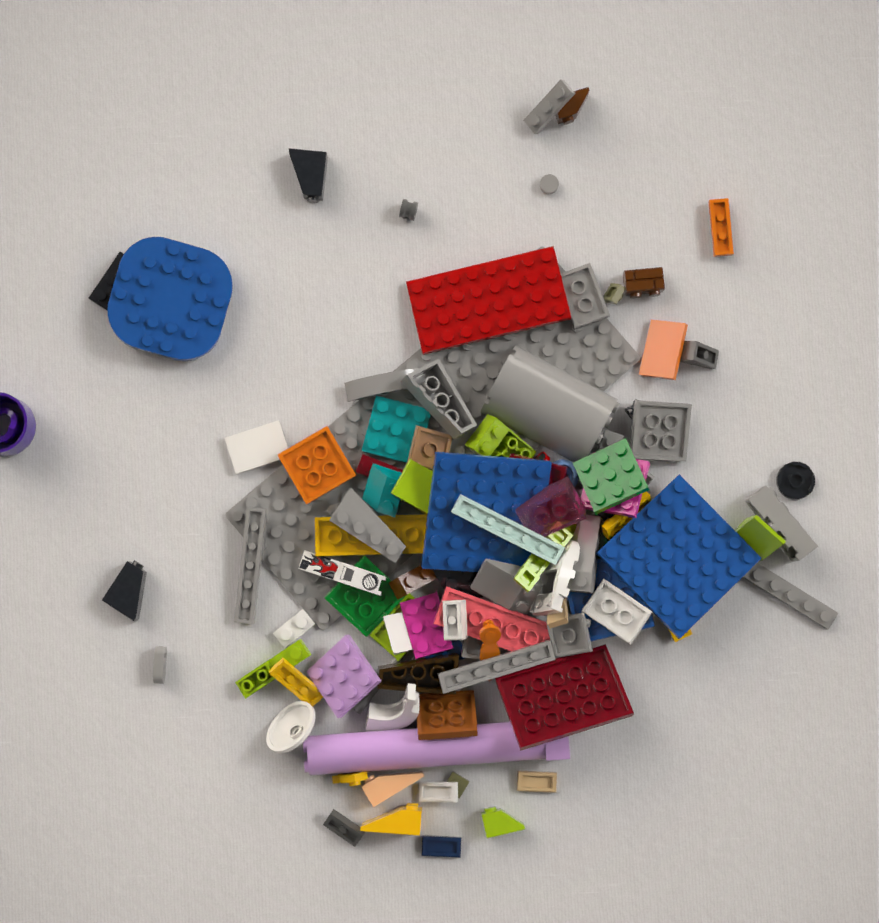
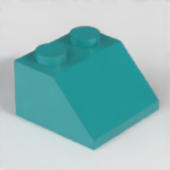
(379, 489)

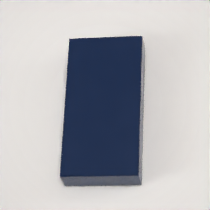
(441, 846)

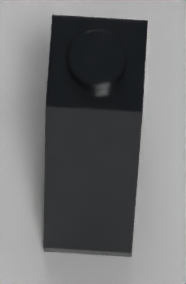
(311, 172)
(127, 590)

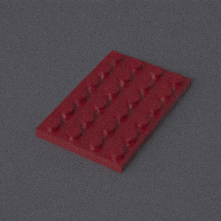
(563, 697)

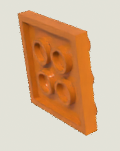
(316, 465)

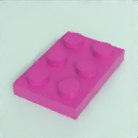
(424, 635)

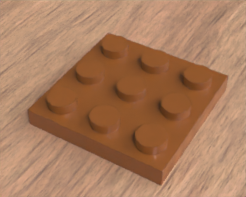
(447, 715)

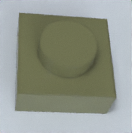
(614, 293)
(462, 782)

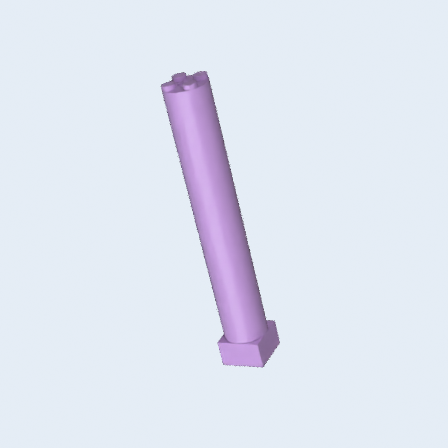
(404, 751)

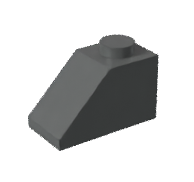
(699, 354)

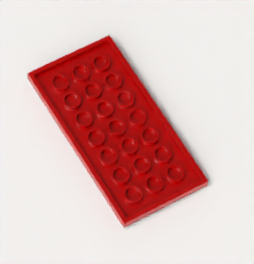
(488, 300)

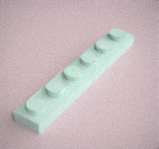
(507, 529)

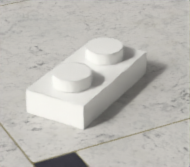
(294, 628)

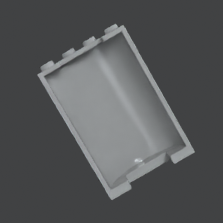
(549, 405)

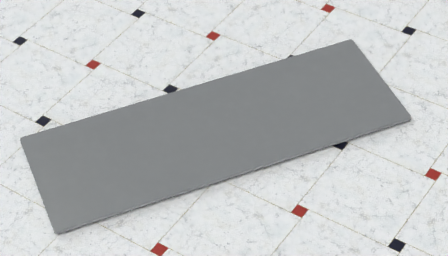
(590, 353)

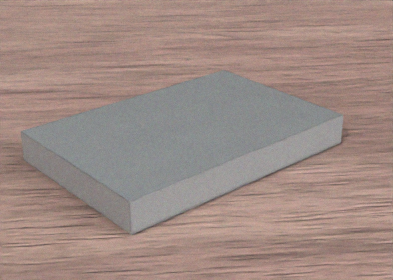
(584, 296)

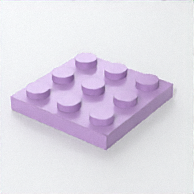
(343, 676)

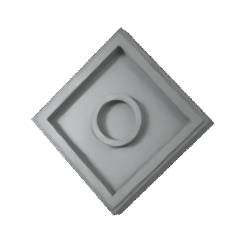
(570, 637)

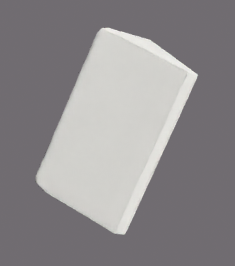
(455, 620)
(397, 633)

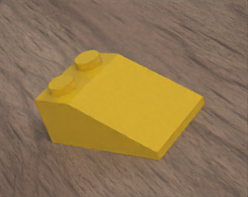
(397, 821)

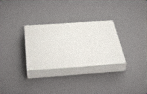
(256, 447)
(617, 611)

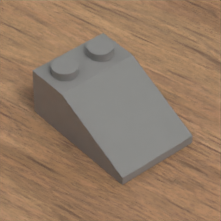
(497, 584)

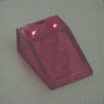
(552, 508)

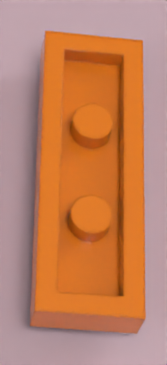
(721, 227)

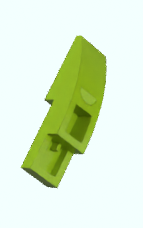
(260, 676)

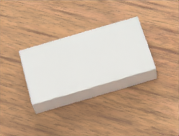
(438, 791)

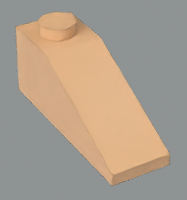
(386, 785)

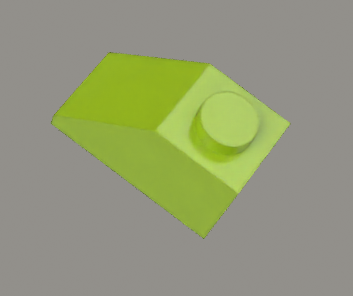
(500, 822)

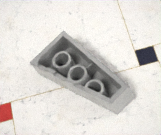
(440, 398)
(777, 516)
(361, 522)

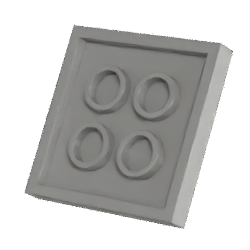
(660, 430)

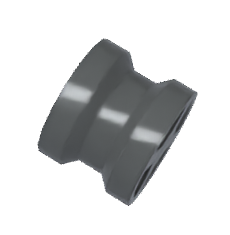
(408, 209)

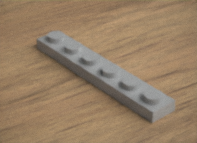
(250, 565)
(791, 595)
(496, 666)

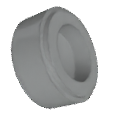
(549, 184)

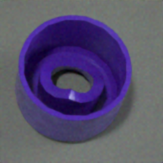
(22, 425)

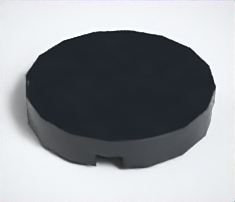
(795, 480)

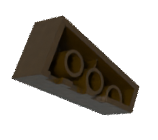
(420, 672)

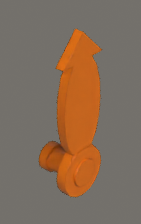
(489, 636)

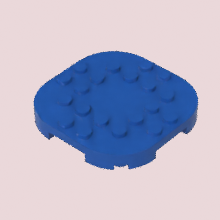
(170, 298)

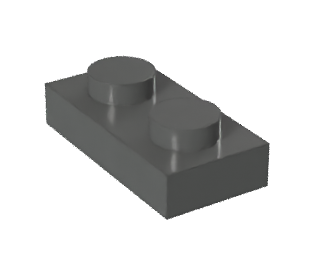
(344, 827)

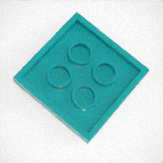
(393, 428)

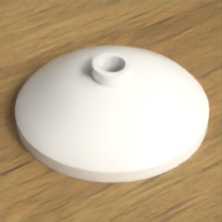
(291, 727)

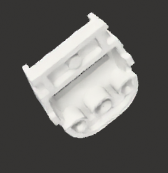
(552, 602)

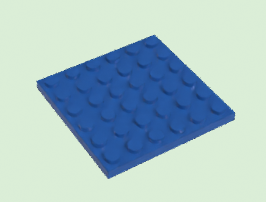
(490, 481)
(678, 556)

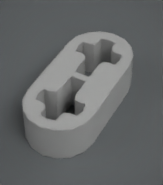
(159, 667)

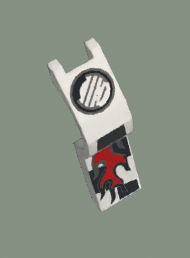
(341, 572)

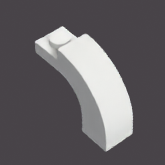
(395, 715)

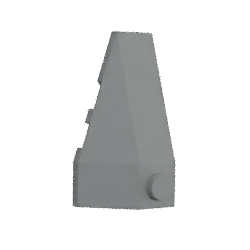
(587, 535)

